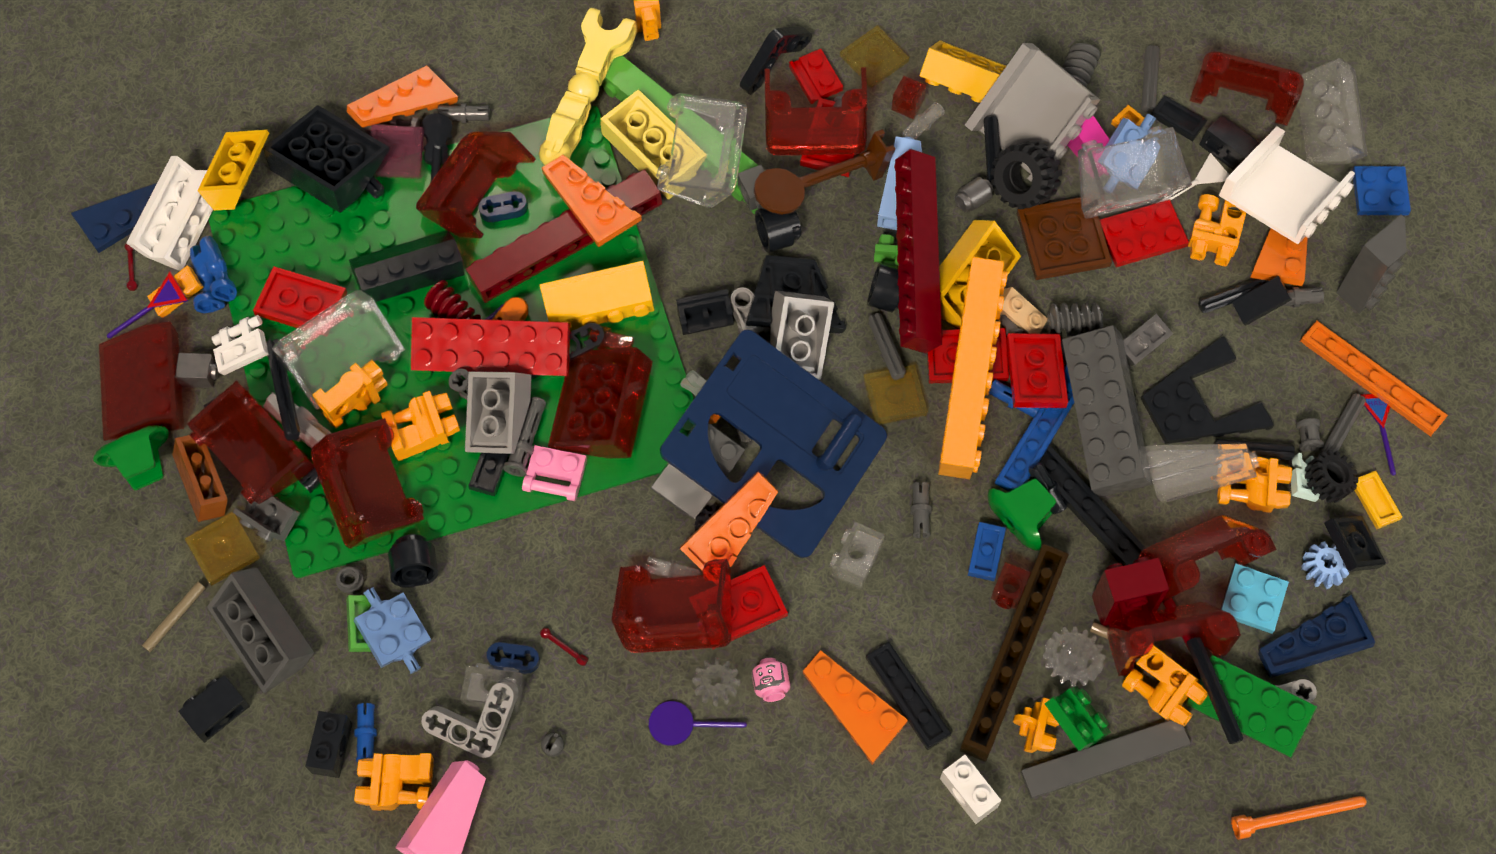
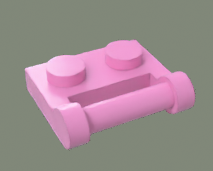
(555, 465)

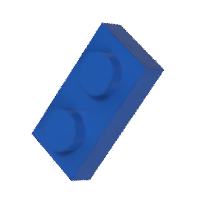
(986, 551)

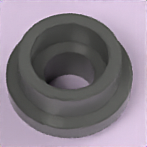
(346, 572)

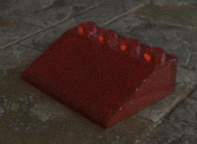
(140, 381)
(601, 403)

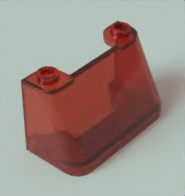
(1276, 84)
(249, 444)
(363, 483)
(1222, 534)
(673, 610)
(1135, 634)

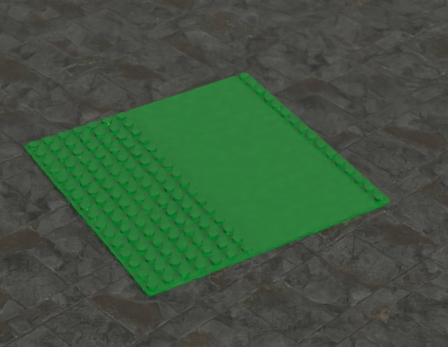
(316, 241)

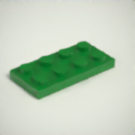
(1260, 708)

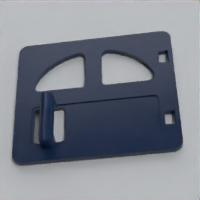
(786, 415)

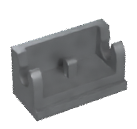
(1145, 339)

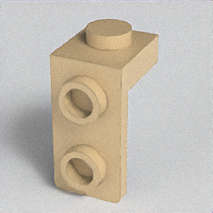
(1022, 312)

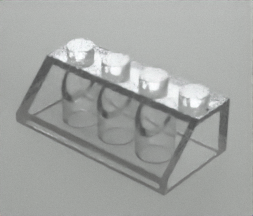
(1332, 115)

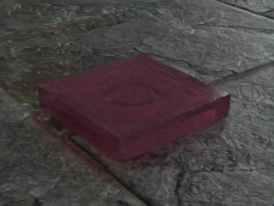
(405, 151)

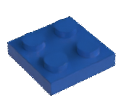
(1381, 190)

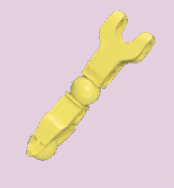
(583, 88)

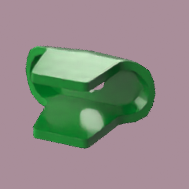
(136, 455)
(1023, 510)

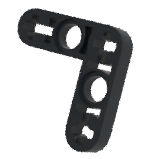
(777, 42)

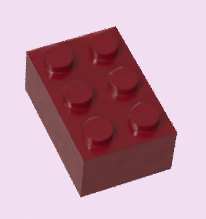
(1130, 590)

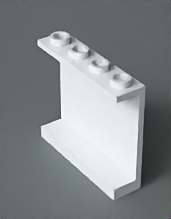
(1284, 189)

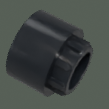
(777, 230)
(884, 288)
(412, 561)

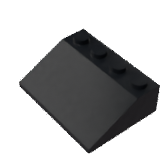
(326, 157)

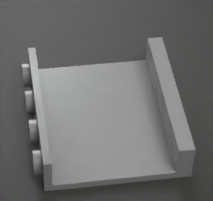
(1035, 103)

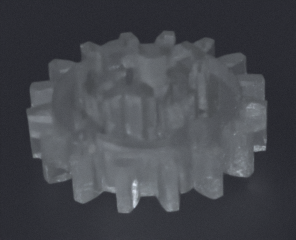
(1074, 656)

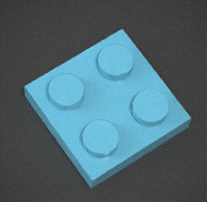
(1254, 598)

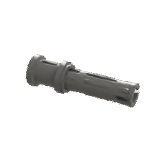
(517, 462)

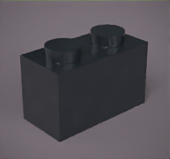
(213, 708)

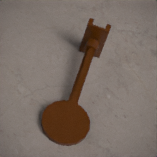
(784, 191)

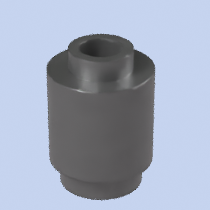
(973, 194)

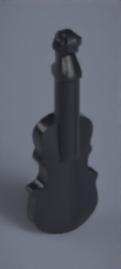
(436, 131)

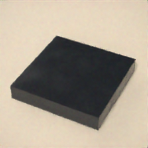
(1355, 543)

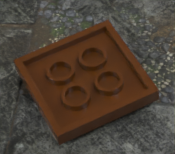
(1062, 239)

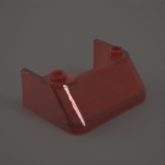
(816, 128)
(467, 177)

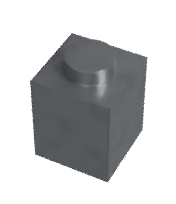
(196, 370)

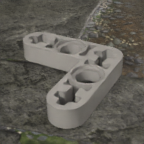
(483, 728)

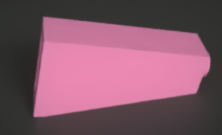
(447, 813)

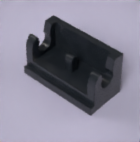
(1228, 142)
(704, 312)

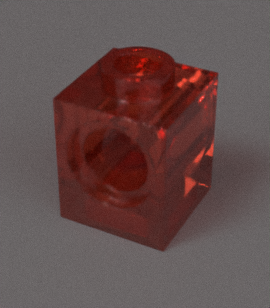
(908, 97)
(1010, 575)

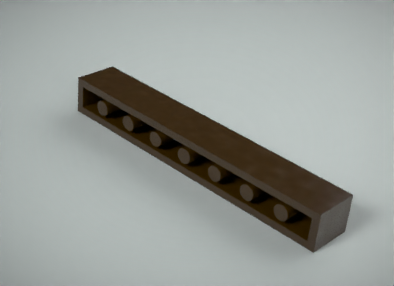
(1014, 653)

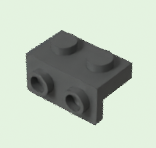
(271, 518)

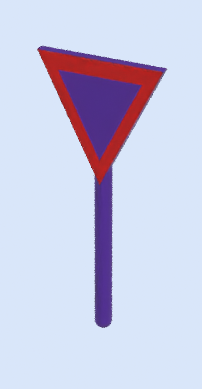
(167, 294)

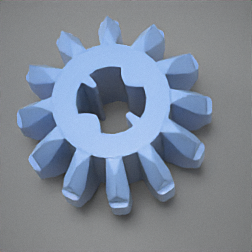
(1315, 563)

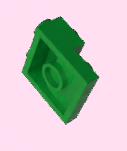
(1078, 717)

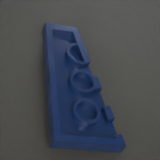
(114, 218)
(1329, 636)

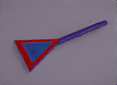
(1379, 411)

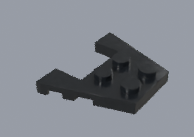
(792, 276)

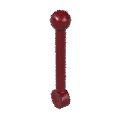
(131, 285)
(580, 659)

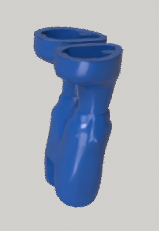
(212, 273)

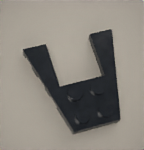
(1180, 410)

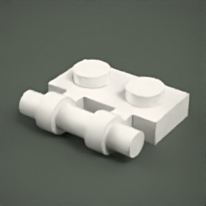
(242, 350)

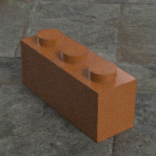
(199, 478)

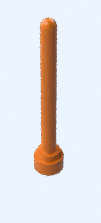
(1245, 826)

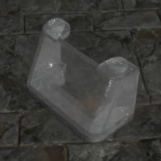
(703, 149)
(1131, 172)
(334, 341)

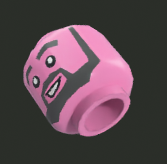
(771, 680)

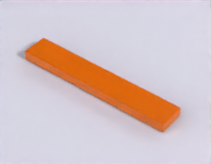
(1374, 378)

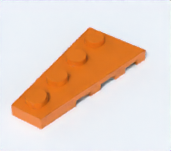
(402, 97)
(589, 201)
(1282, 259)
(731, 524)
(861, 712)

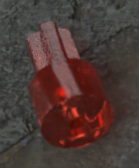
(613, 340)

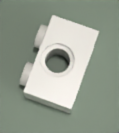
(970, 789)

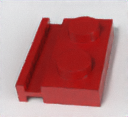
(816, 76)

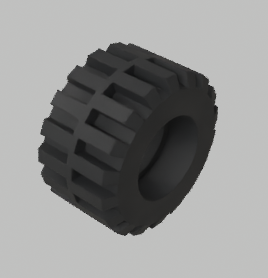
(1043, 170)

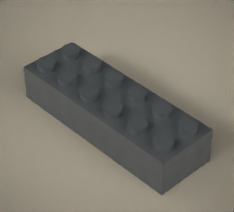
(1106, 411)

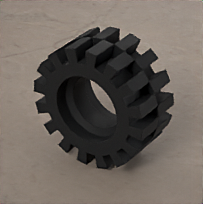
(1340, 470)

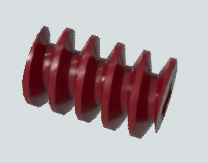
(446, 305)

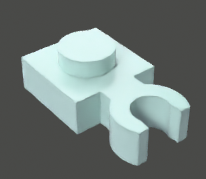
(1298, 482)

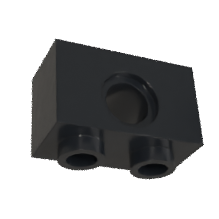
(328, 744)

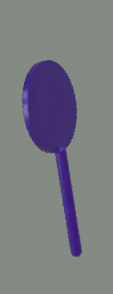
(673, 723)

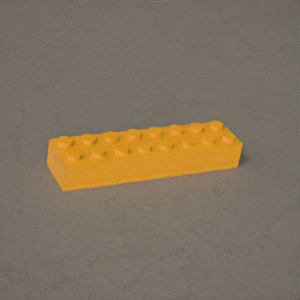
(971, 375)

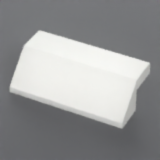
(172, 216)

